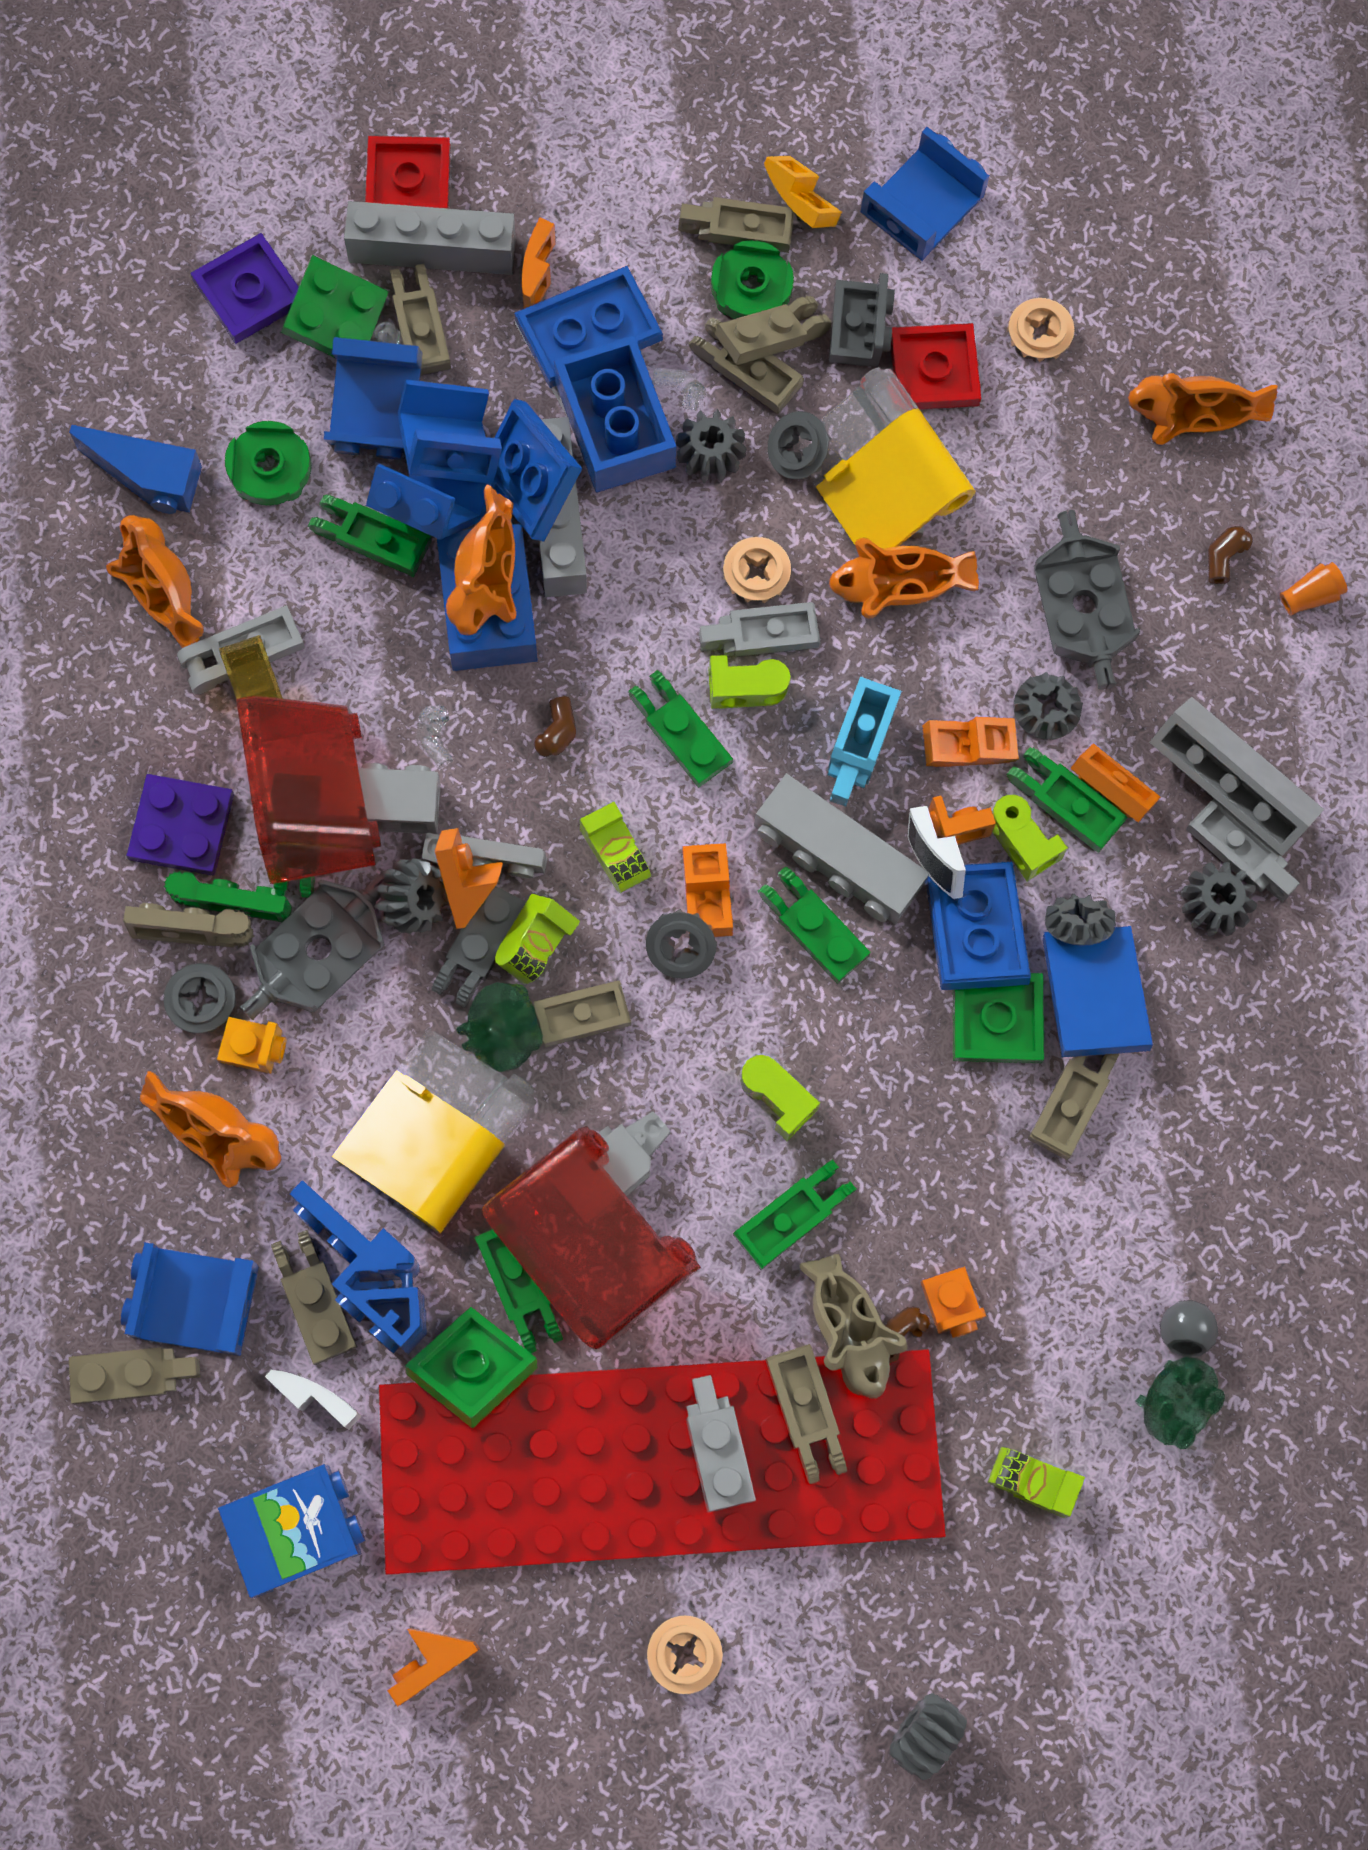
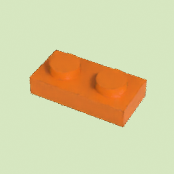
(1115, 783)

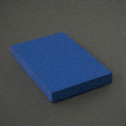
(587, 318)
(533, 470)
(982, 933)
(1098, 996)

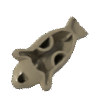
(851, 1328)

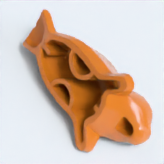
(1198, 404)
(485, 569)
(901, 576)
(156, 578)
(213, 1129)

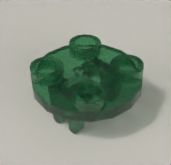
(502, 1026)
(1181, 1401)

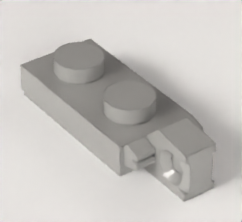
(763, 630)
(1243, 848)
(519, 859)

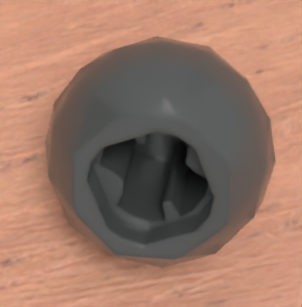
(1189, 1328)

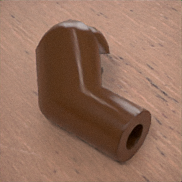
(1230, 542)
(560, 732)
(907, 1321)

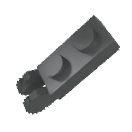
(478, 943)

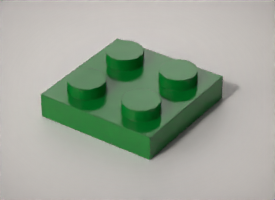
(331, 306)
(999, 1023)
(471, 1367)

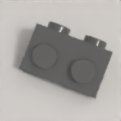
(859, 322)

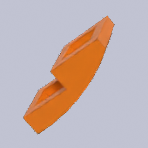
(535, 270)
(970, 743)
(709, 886)

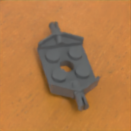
(1090, 569)
(330, 913)

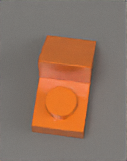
(464, 884)
(441, 1654)

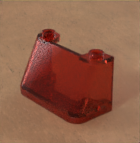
(305, 787)
(587, 1241)

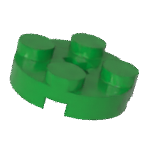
(751, 259)
(253, 446)

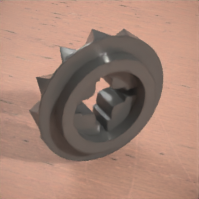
(787, 433)
(1056, 723)
(1064, 922)
(689, 961)
(189, 982)

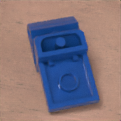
(396, 1312)

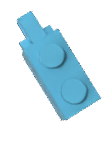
(861, 737)

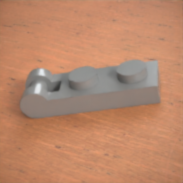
(277, 634)

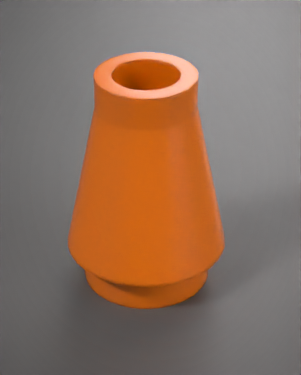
(1315, 589)

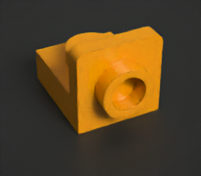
(252, 1045)

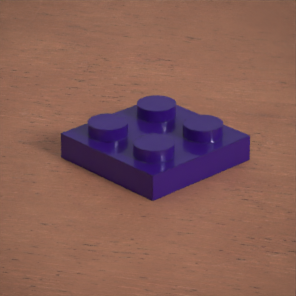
(247, 287)
(180, 824)

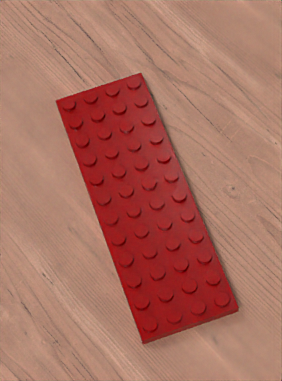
(611, 1473)

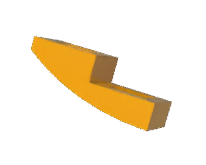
(796, 187)

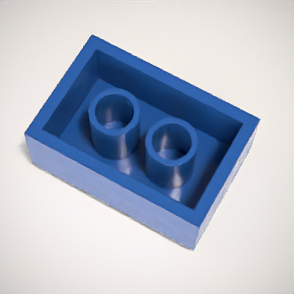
(615, 413)
(496, 640)

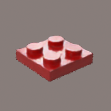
(408, 171)
(937, 365)

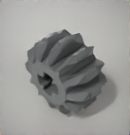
(726, 451)
(1208, 885)
(411, 896)
(928, 1736)

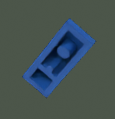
(152, 470)

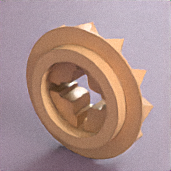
(1034, 313)
(757, 551)
(689, 1677)

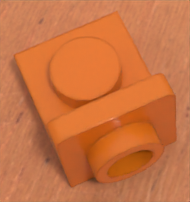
(966, 824)
(953, 1302)

